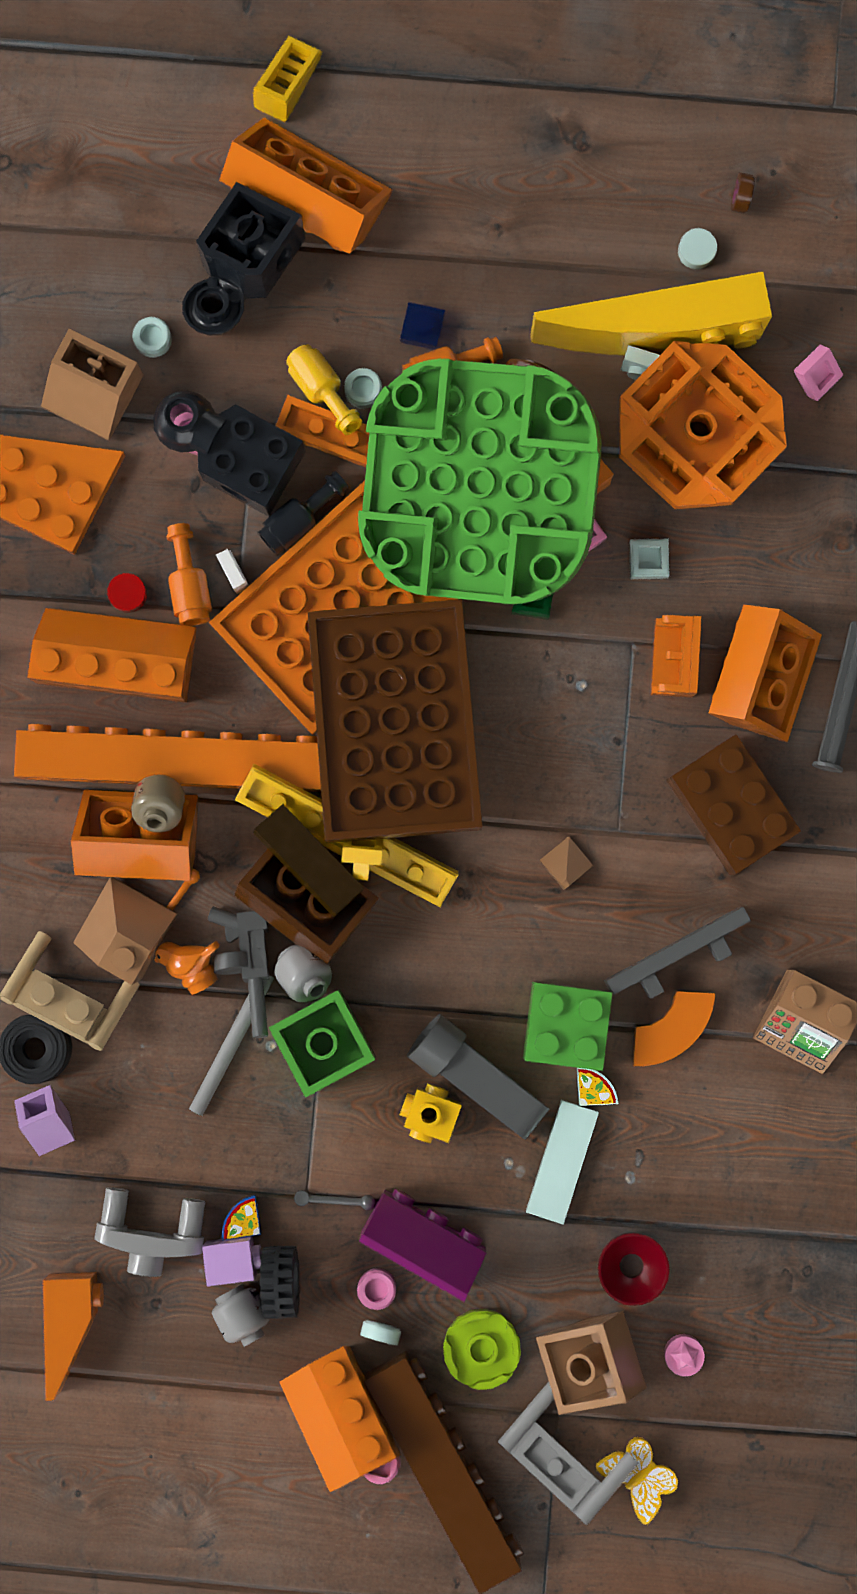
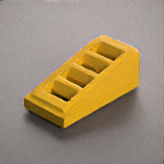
(276, 99)

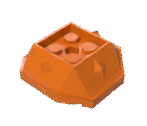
(708, 387)

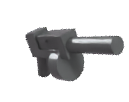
(249, 961)

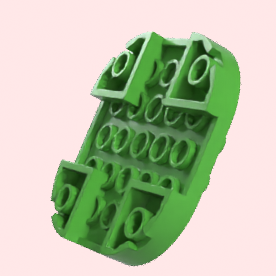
(480, 481)

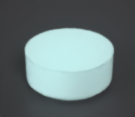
(697, 248)
(152, 337)
(362, 388)
(380, 1332)

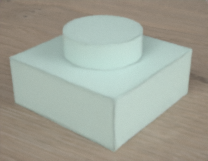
(637, 361)

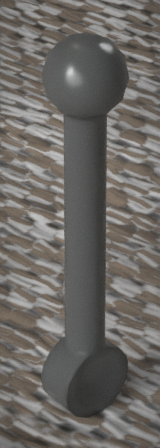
(303, 1197)

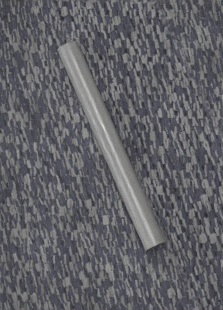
(225, 1056)

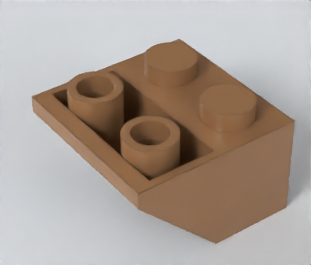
(90, 384)

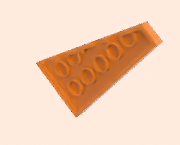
(54, 487)

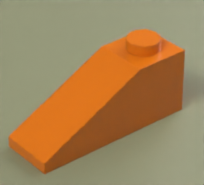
(69, 1311)

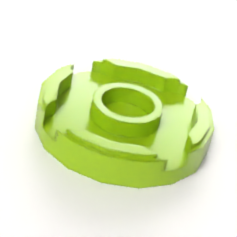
(481, 1349)

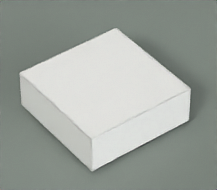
(232, 571)

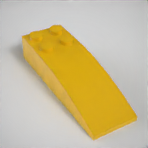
(705, 312)

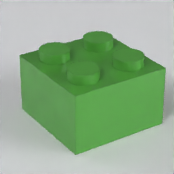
(567, 1026)
(322, 1043)

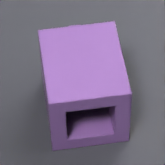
(44, 1120)
(231, 1260)

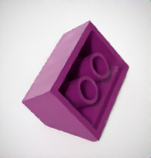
(424, 1243)

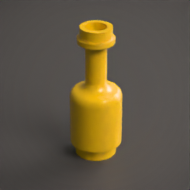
(321, 384)

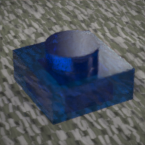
(422, 326)

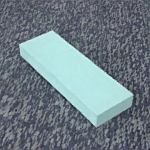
(562, 1162)

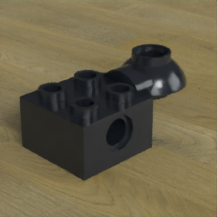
(244, 256)
(233, 447)

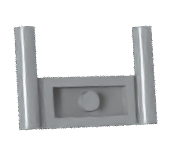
(557, 1467)

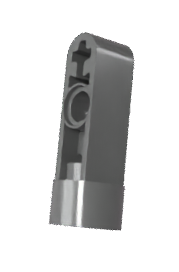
(443, 1051)

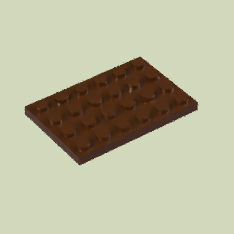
(394, 721)

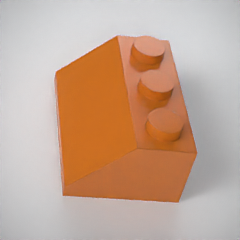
(765, 672)
(114, 845)
(339, 1418)

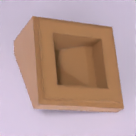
(566, 863)

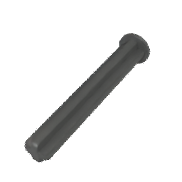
(840, 708)

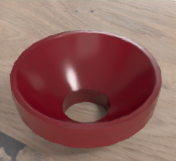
(639, 1288)

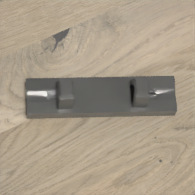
(709, 935)

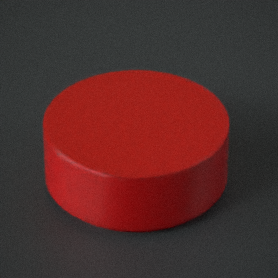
(127, 592)

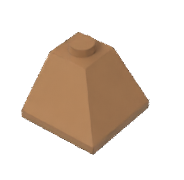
(124, 930)

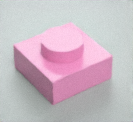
(818, 372)

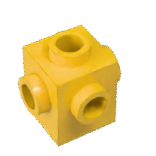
(437, 1127)

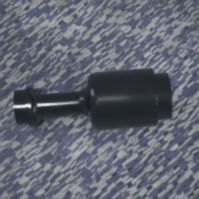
(297, 518)

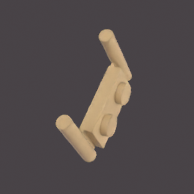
(61, 1004)

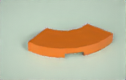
(675, 1030)

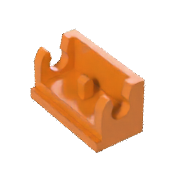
(676, 656)

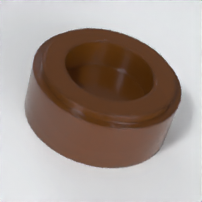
(743, 192)

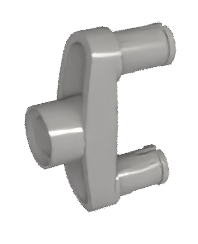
(145, 1247)

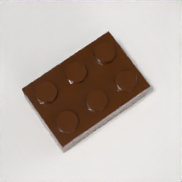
(733, 805)
(295, 912)

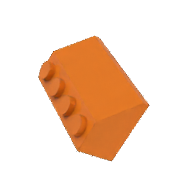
(329, 194)
(112, 655)

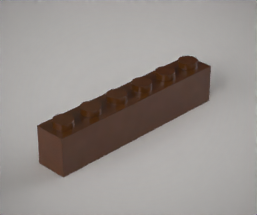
(443, 1471)

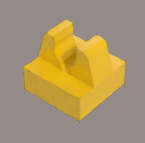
(363, 854)

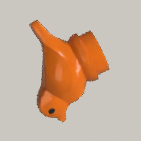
(189, 964)

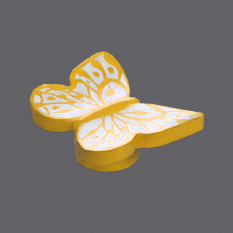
(645, 1481)

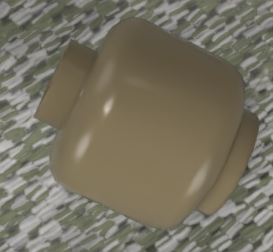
(158, 803)

